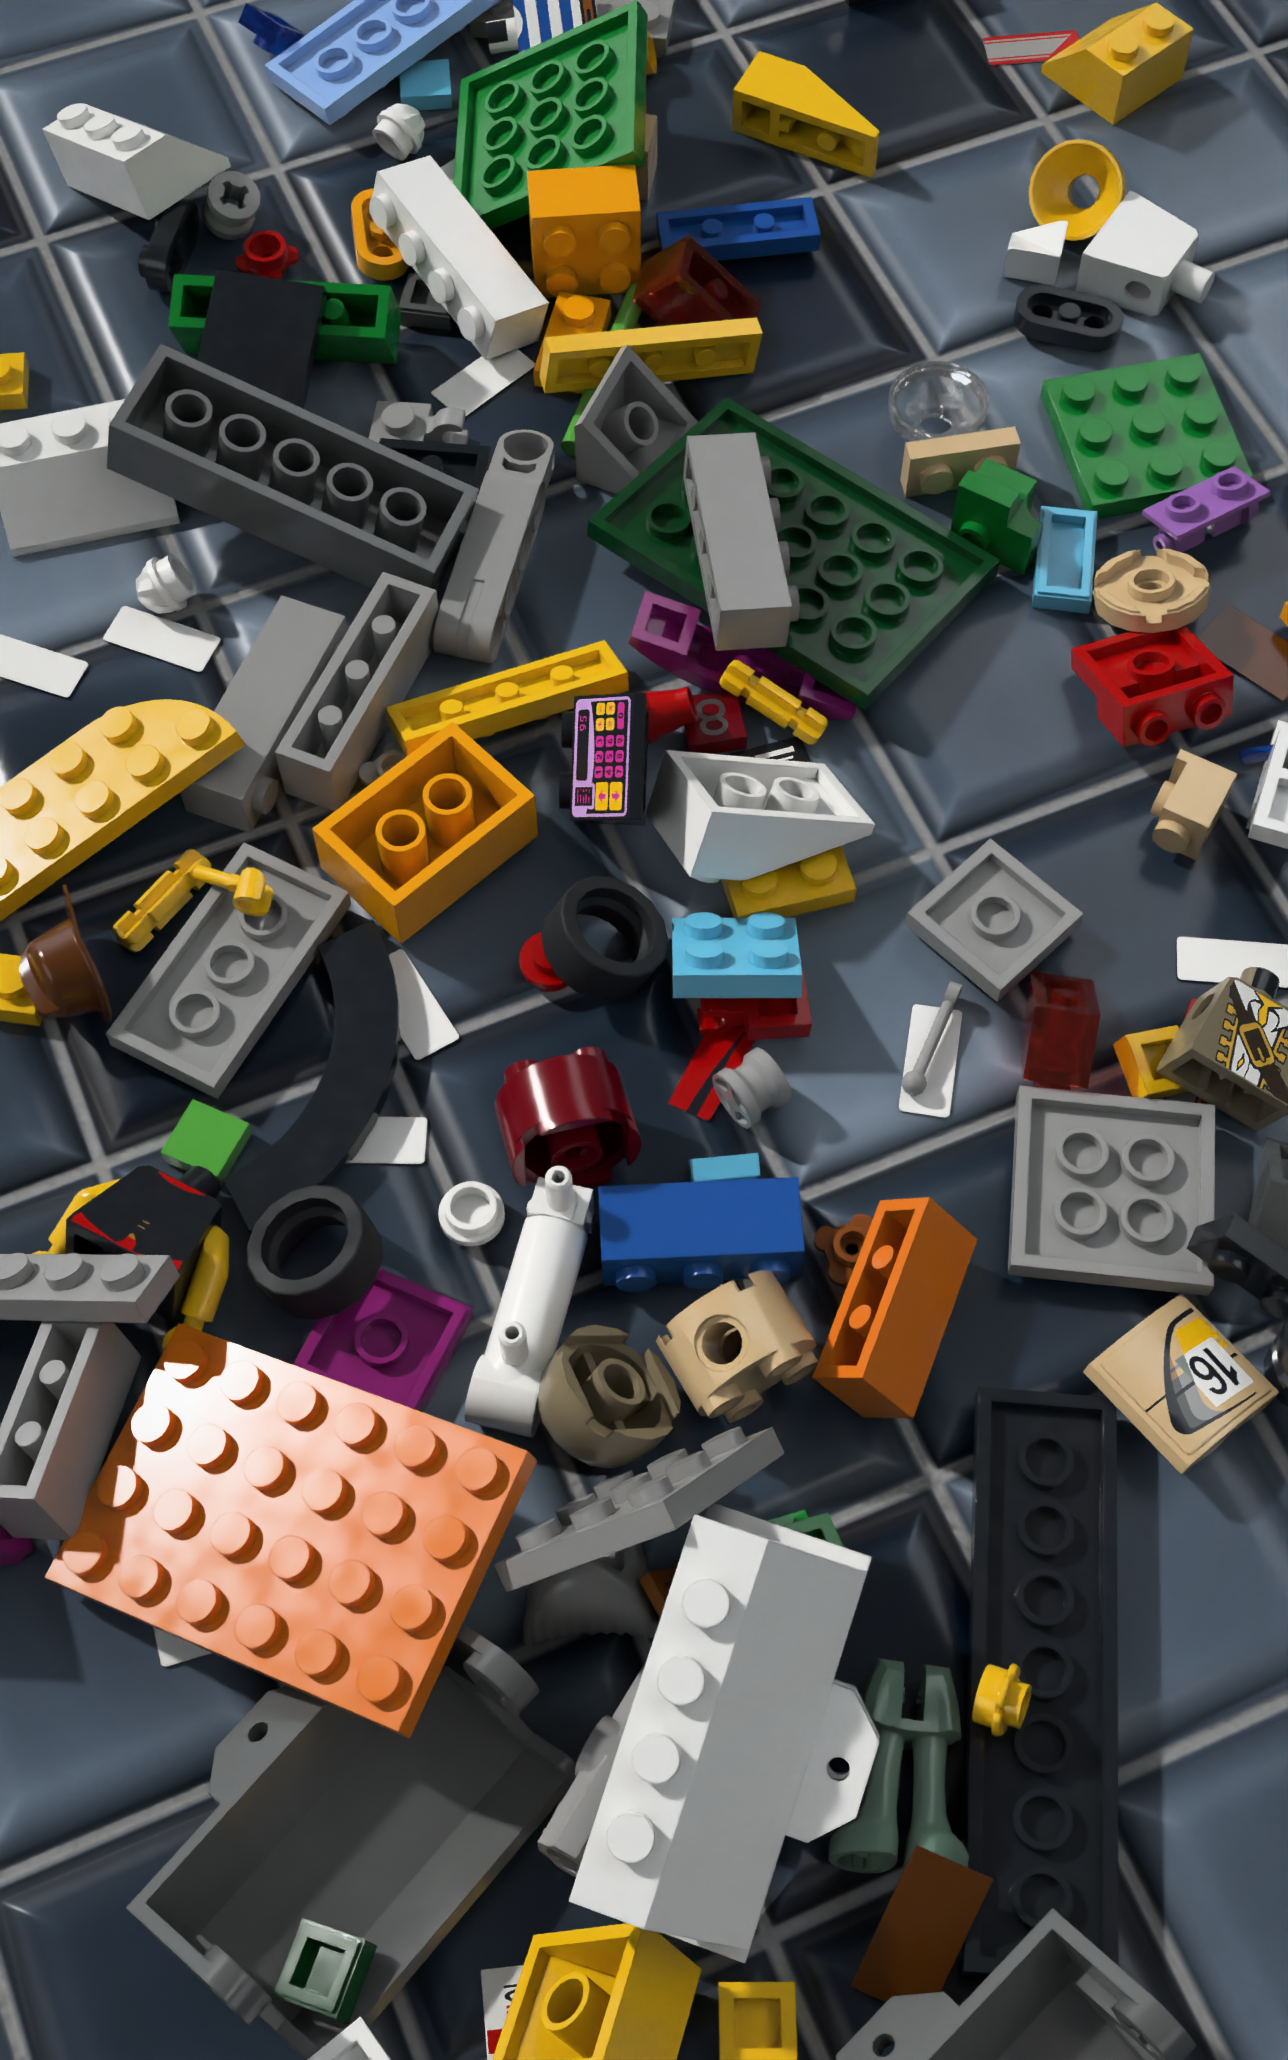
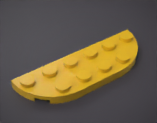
(101, 787)

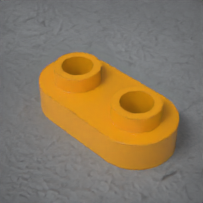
(374, 250)

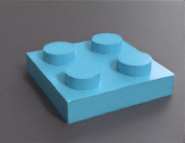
(736, 957)

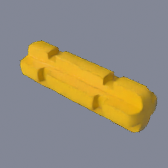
(773, 702)
(160, 902)

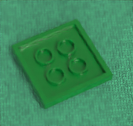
(1141, 432)

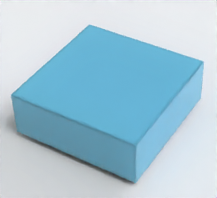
(427, 85)
(724, 1168)

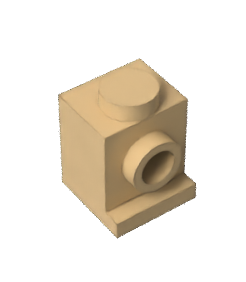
(1190, 804)

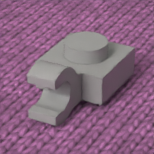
(417, 423)

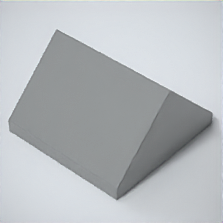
(626, 424)

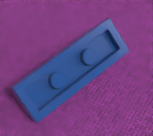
(745, 228)

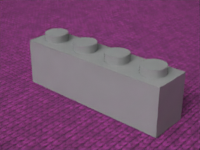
(738, 542)
(348, 703)
(262, 707)

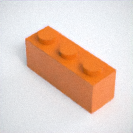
(895, 1308)

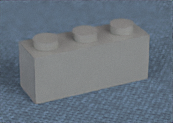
(61, 1425)

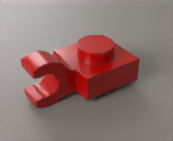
(761, 1016)

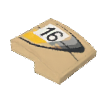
(1180, 1382)

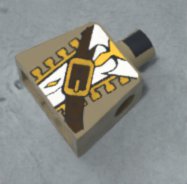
(1235, 1049)

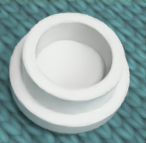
(471, 1213)

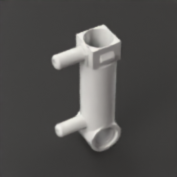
(532, 1306)

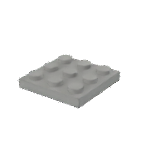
(1111, 1189)
(638, 1506)

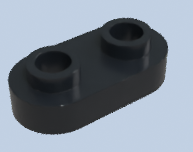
(170, 245)
(1068, 318)

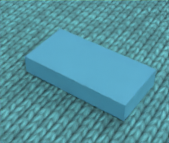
(1065, 560)

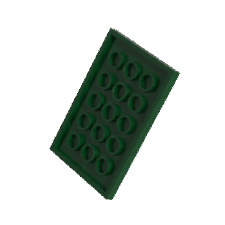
(865, 565)

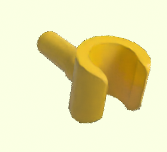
(250, 888)

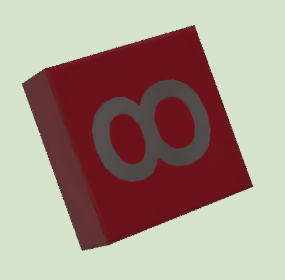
(718, 724)

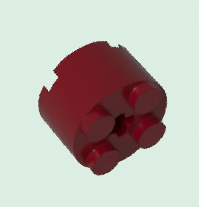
(566, 1115)

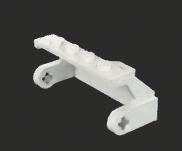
(732, 1734)

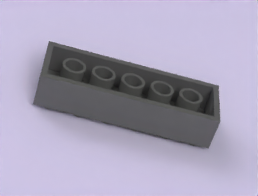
(287, 474)

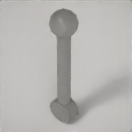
(915, 1081)

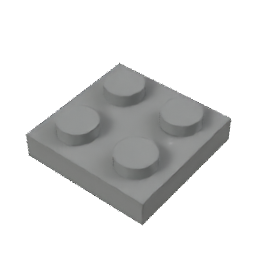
(993, 919)

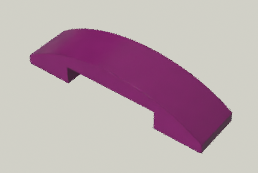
(674, 641)

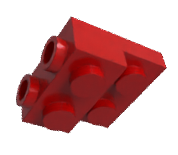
(1154, 684)

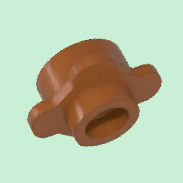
(834, 1244)

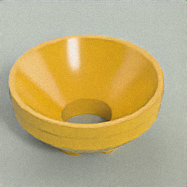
(1055, 177)

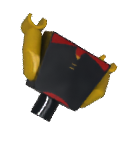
(156, 1216)

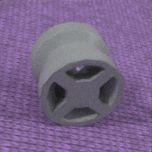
(225, 218)
(752, 1087)

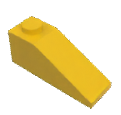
(801, 113)

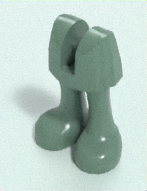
(871, 1839)

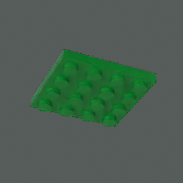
(553, 108)

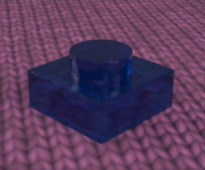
(271, 30)

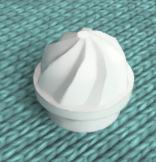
(399, 130)
(164, 585)

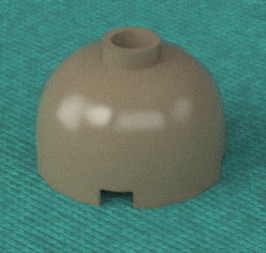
(606, 1398)

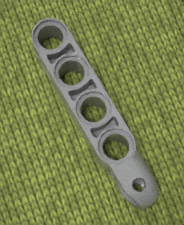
(495, 548)

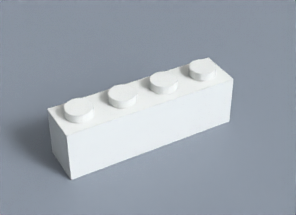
(457, 257)

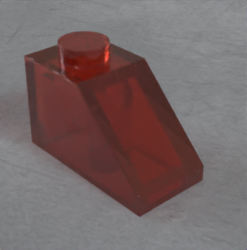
(691, 287)
(1059, 1031)

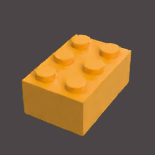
(426, 832)

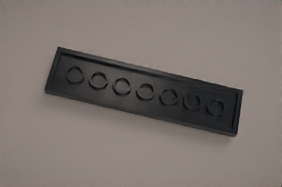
(1045, 1600)

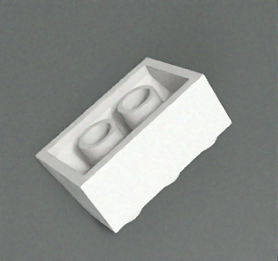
(127, 160)
(60, 486)

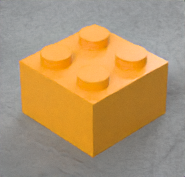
(585, 229)

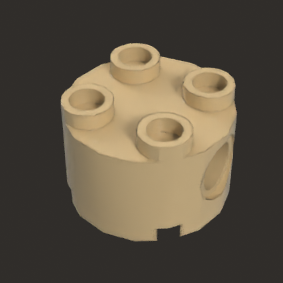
(708, 1341)

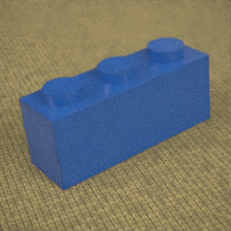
(700, 1232)

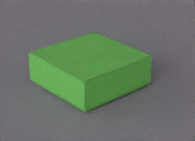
(206, 1140)

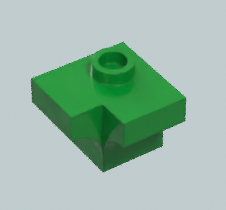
(996, 516)

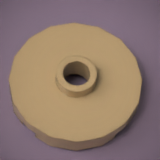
(1151, 591)

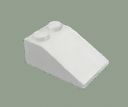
(749, 813)

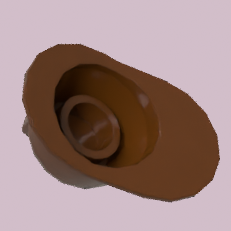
(62, 973)

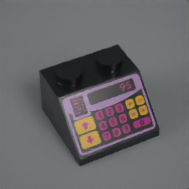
(607, 759)

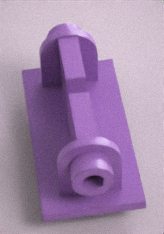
(1215, 503)

